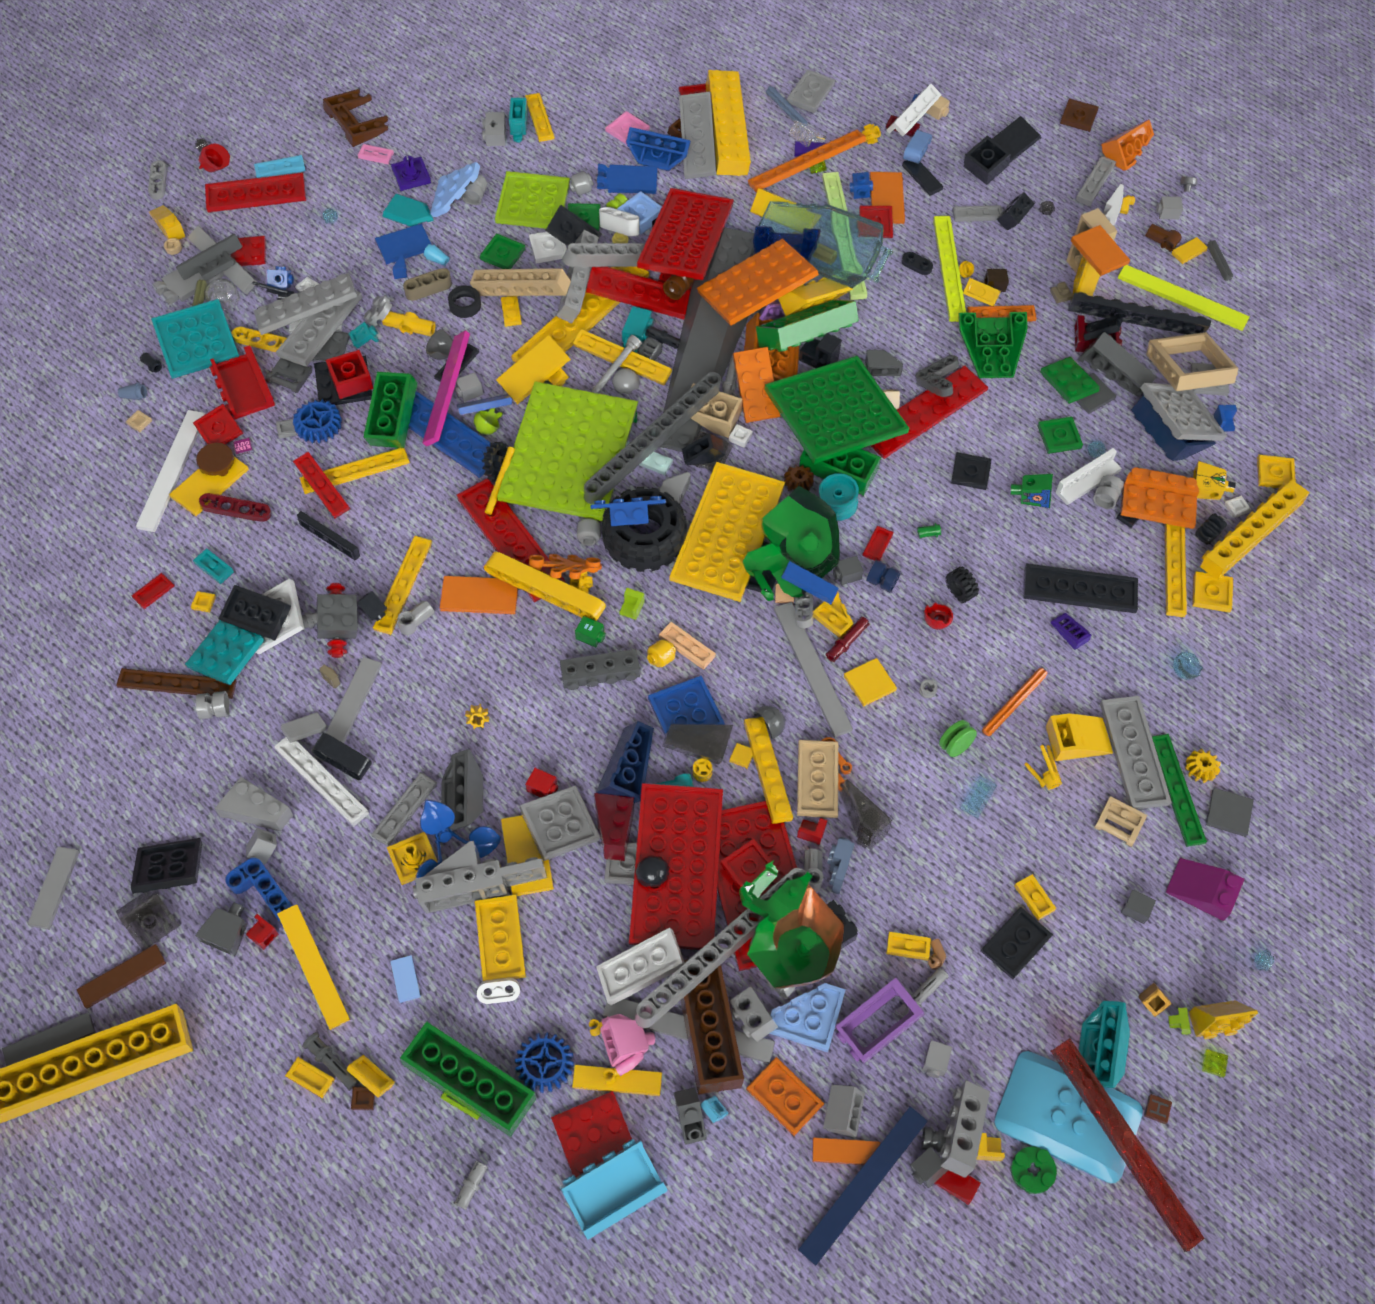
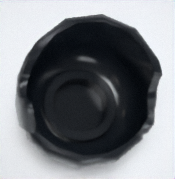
(652, 871)

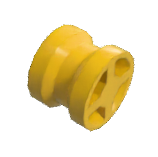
(702, 765)

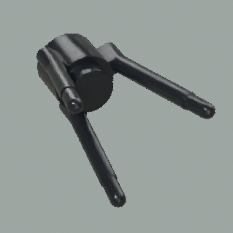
(282, 293)

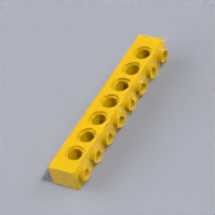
(1254, 529)

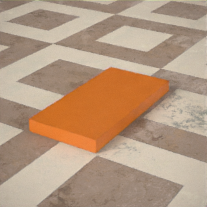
(889, 192)
(478, 595)

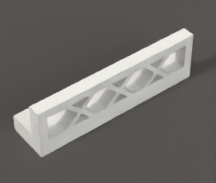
(915, 110)
(1087, 477)

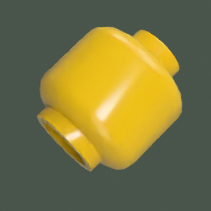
(661, 653)

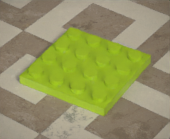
(530, 199)

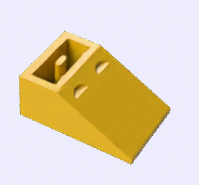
(1077, 736)
(1220, 1018)

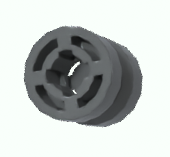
(933, 1139)

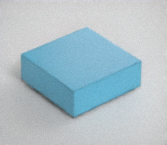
(714, 1109)

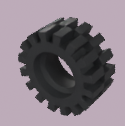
(962, 584)

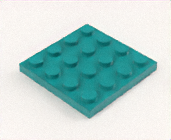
(194, 337)

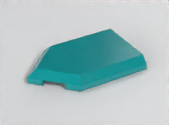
(407, 211)

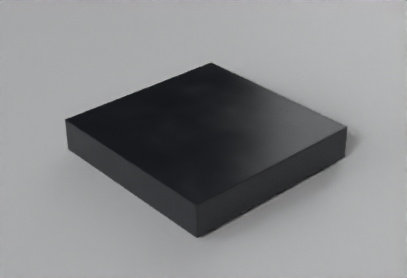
(1107, 325)
(971, 471)

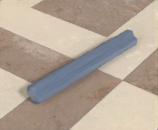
(784, 105)

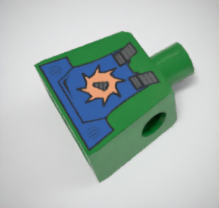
(1034, 490)

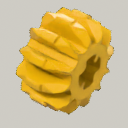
(1205, 772)

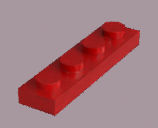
(321, 485)

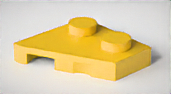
(834, 616)

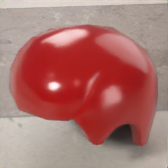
(941, 611)

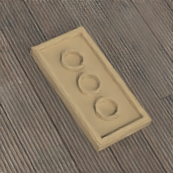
(817, 779)

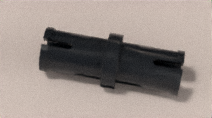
(662, 337)

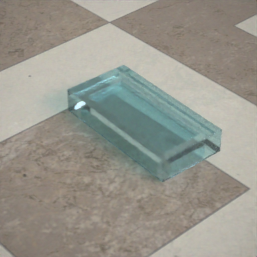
(978, 797)

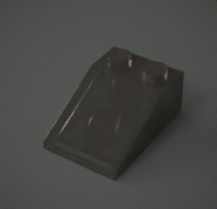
(867, 819)

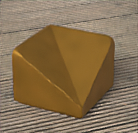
(1154, 999)

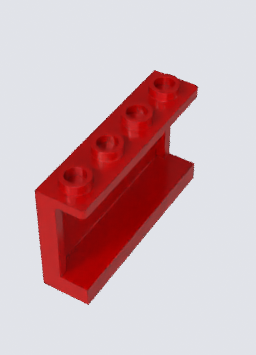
(242, 384)

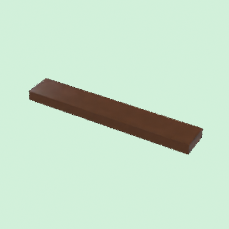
(172, 682)

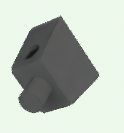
(224, 929)

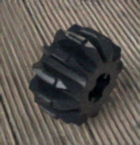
(1211, 528)

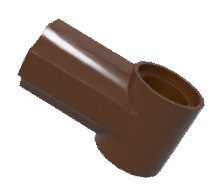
(1166, 238)

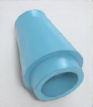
(435, 255)

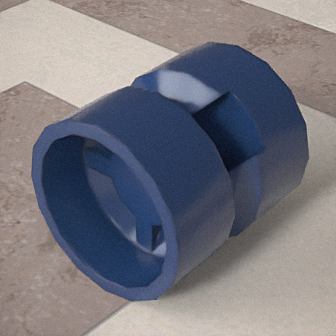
(883, 576)

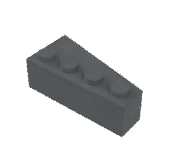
(1117, 364)

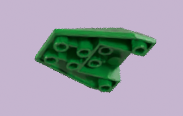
(994, 342)

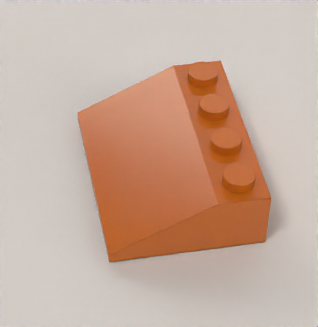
(783, 363)

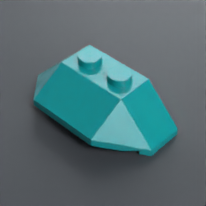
(1106, 1042)

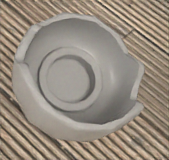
(625, 381)

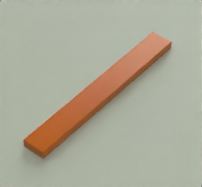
(807, 160)

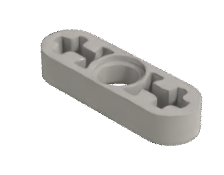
(162, 174)
(800, 612)

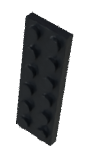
(1081, 588)

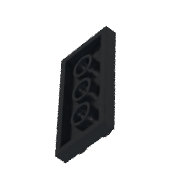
(254, 612)

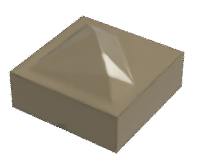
(329, 676)

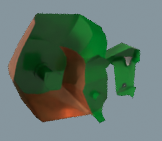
(799, 934)

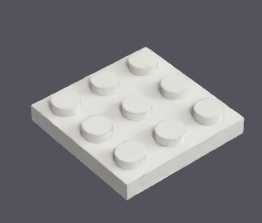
(293, 623)

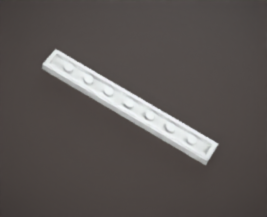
(169, 473)

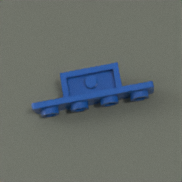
(628, 513)

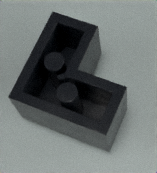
(821, 353)

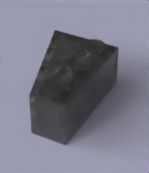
(698, 740)

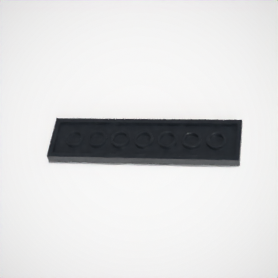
(1138, 315)

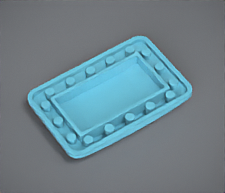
(1050, 1114)

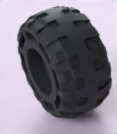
(651, 549)

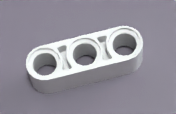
(619, 221)

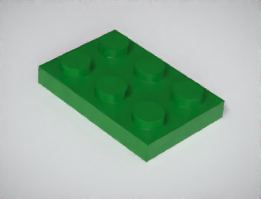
(1069, 380)

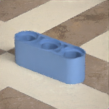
(917, 146)

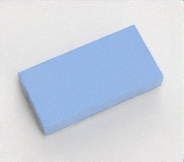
(405, 979)

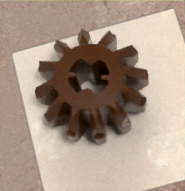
(798, 477)

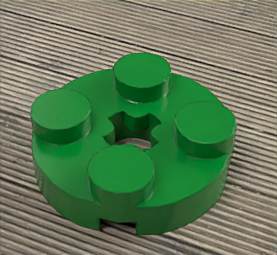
(1042, 1160)

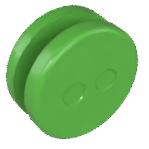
(957, 738)

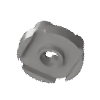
(379, 310)

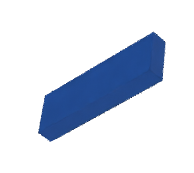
(810, 582)

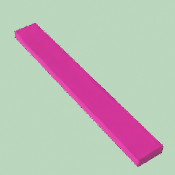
(446, 389)

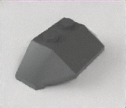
(463, 789)

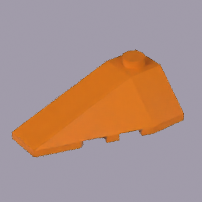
(1128, 144)

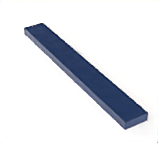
(862, 1186)

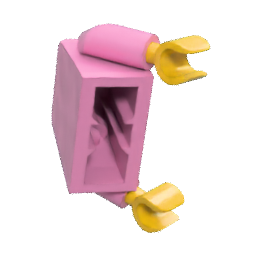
(624, 1043)

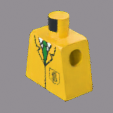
(1211, 481)

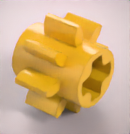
(872, 133)
(584, 583)
(479, 712)

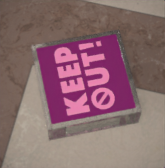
(243, 447)

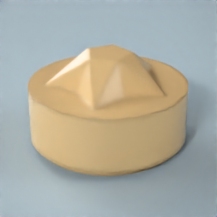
(172, 246)

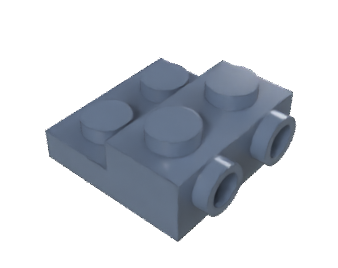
(839, 861)

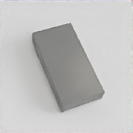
(303, 727)

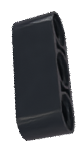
(341, 756)

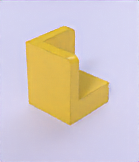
(990, 1149)

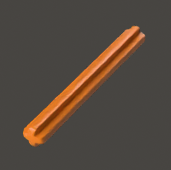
(1014, 702)

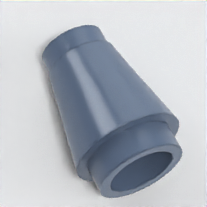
(135, 391)

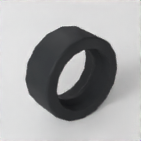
(464, 311)

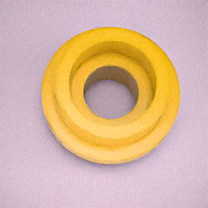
(966, 269)

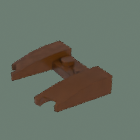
(355, 132)

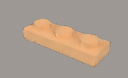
(687, 645)

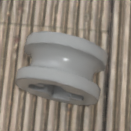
(925, 693)

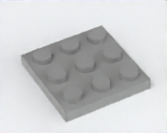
(559, 823)

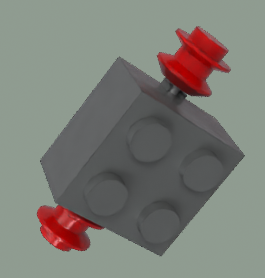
(336, 618)

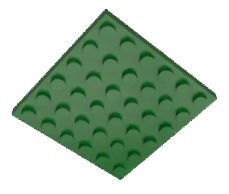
(836, 409)

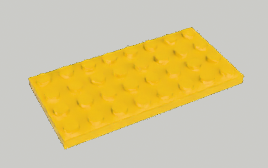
(725, 531)

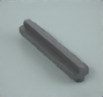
(1220, 260)

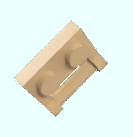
(1124, 816)

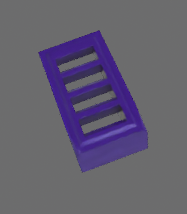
(1074, 642)

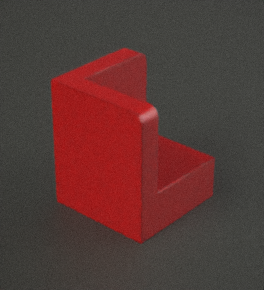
(812, 831)
(262, 932)

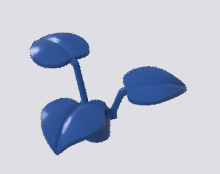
(436, 821)

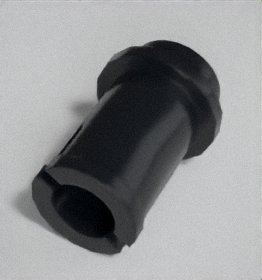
(153, 364)

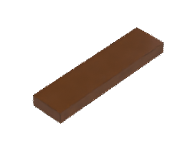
(121, 976)

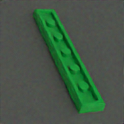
(1179, 793)

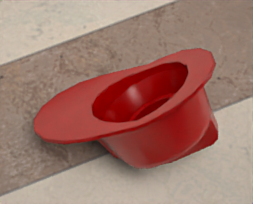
(214, 158)

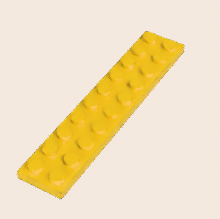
(592, 311)

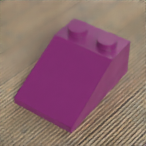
(1205, 887)

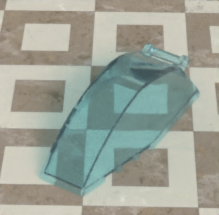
(852, 236)

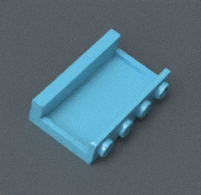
(612, 1188)

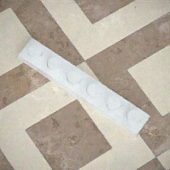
(322, 781)

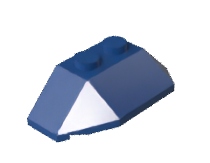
(656, 148)

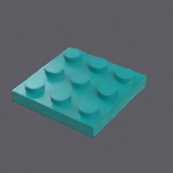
(224, 652)

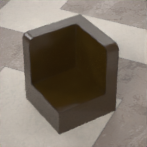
(997, 279)

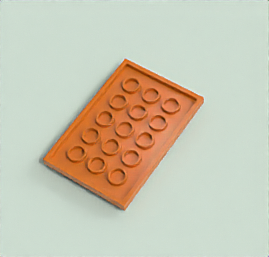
(757, 281)

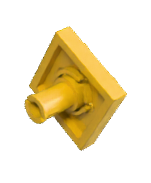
(410, 851)

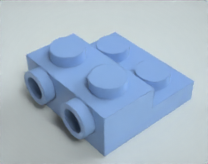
(644, 208)

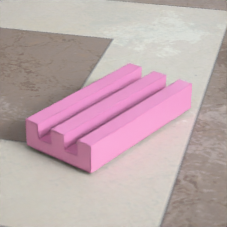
(374, 155)

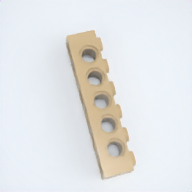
(521, 282)

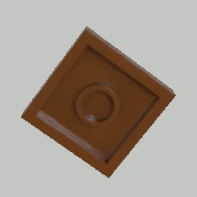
(1079, 115)

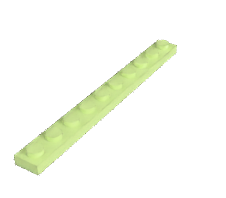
(836, 198)

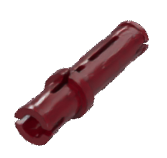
(843, 643)

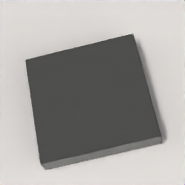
(1097, 399)
(1229, 812)

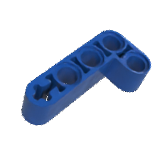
(257, 880)

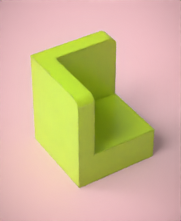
(632, 603)

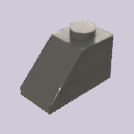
(882, 363)

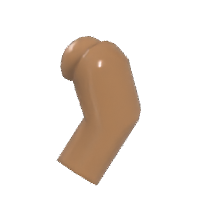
(938, 956)

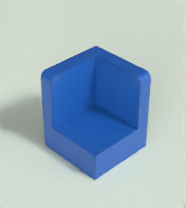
(1224, 417)

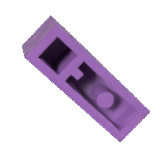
(772, 311)

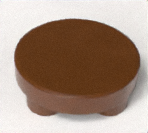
(215, 459)

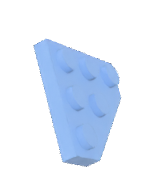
(453, 187)
(810, 1017)

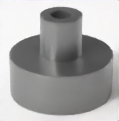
(1188, 182)

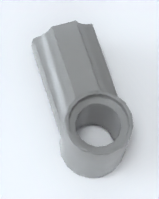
(414, 617)
(813, 865)

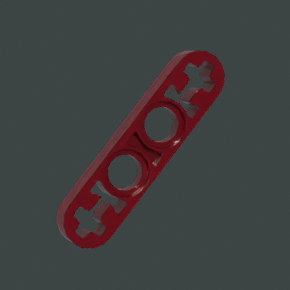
(236, 504)

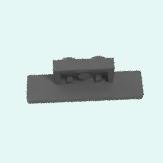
(212, 260)

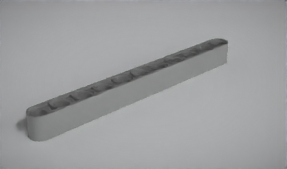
(700, 965)

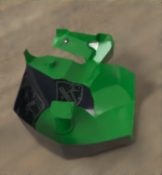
(792, 539)

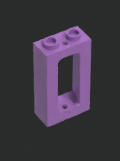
(868, 1008)

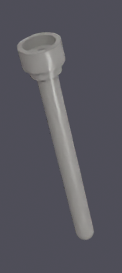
(632, 344)

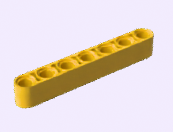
(544, 586)

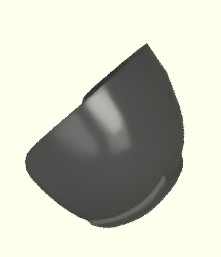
(439, 345)
(773, 718)

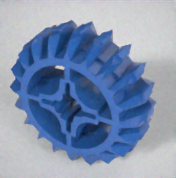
(327, 416)
(552, 1062)

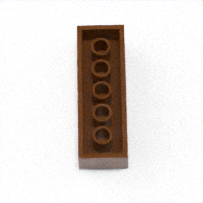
(711, 1035)

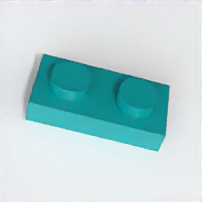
(213, 566)

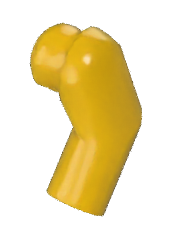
(1125, 203)

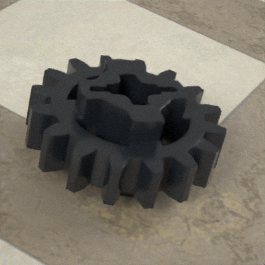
(493, 459)

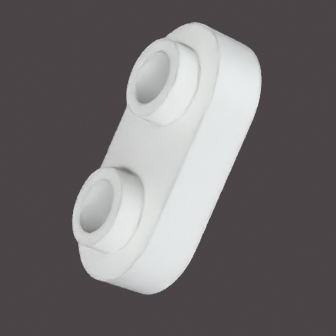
(499, 992)

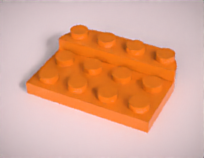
(1160, 497)

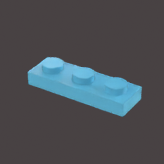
(280, 167)

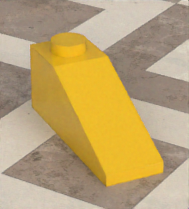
(167, 222)

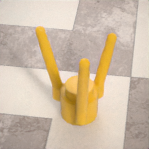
(1051, 777)

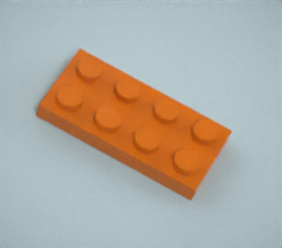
(752, 373)

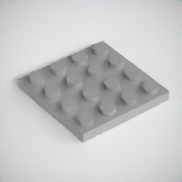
(1183, 413)

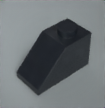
(704, 450)
(372, 606)

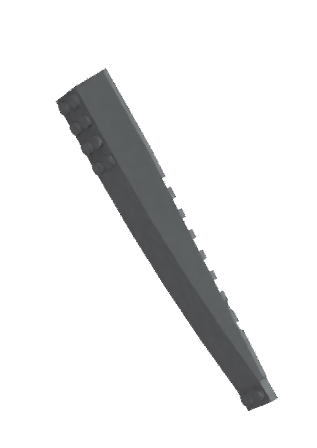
(705, 336)

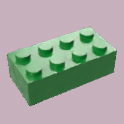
(390, 410)
(858, 464)

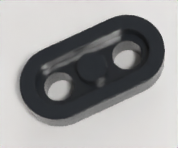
(917, 263)

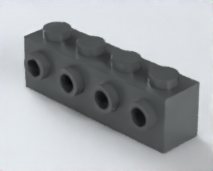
(600, 669)

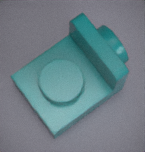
(363, 334)

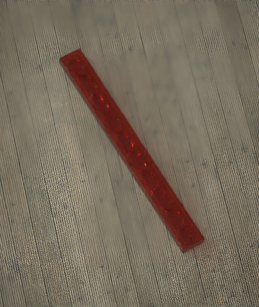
(1127, 1145)

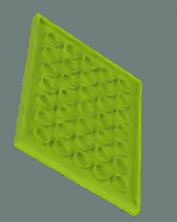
(562, 445)

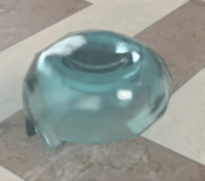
(1186, 661)

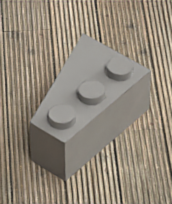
(254, 806)

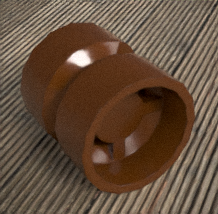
(676, 286)

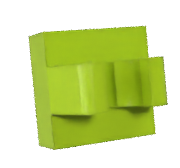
(1180, 1021)

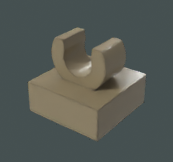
(1061, 293)

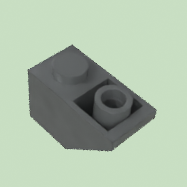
(690, 1115)

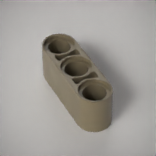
(427, 284)

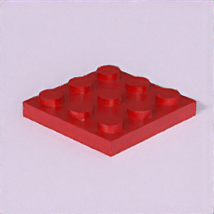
(591, 1131)

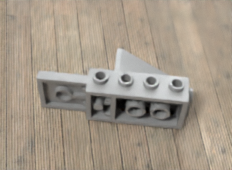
(464, 879)

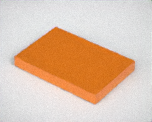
(1100, 250)
(785, 1096)

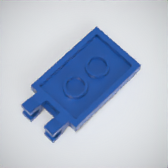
(627, 179)

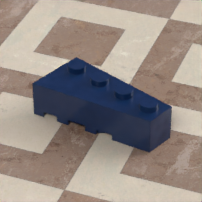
(628, 763)

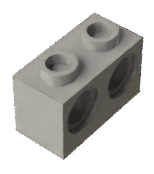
(754, 1013)

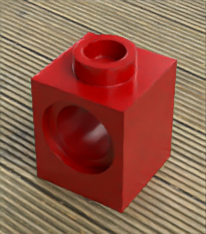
(541, 783)

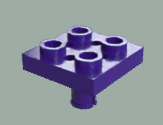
(410, 170)

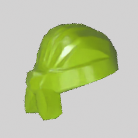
(487, 422)

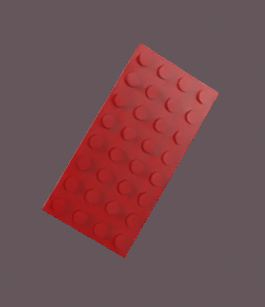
(685, 234)
(737, 828)
(685, 831)

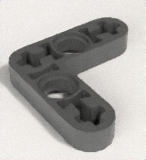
(931, 376)

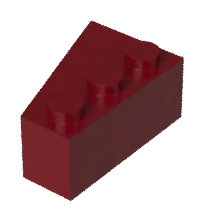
(614, 823)

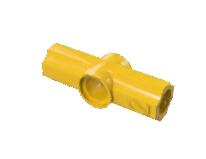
(409, 323)

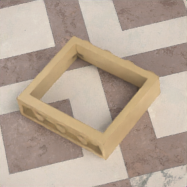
(1160, 350)

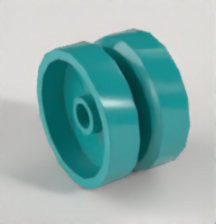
(840, 494)

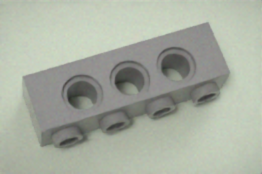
(964, 1128)

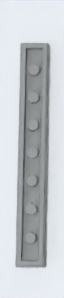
(813, 671)
(674, 1025)

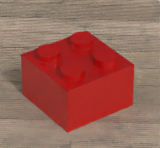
(349, 374)

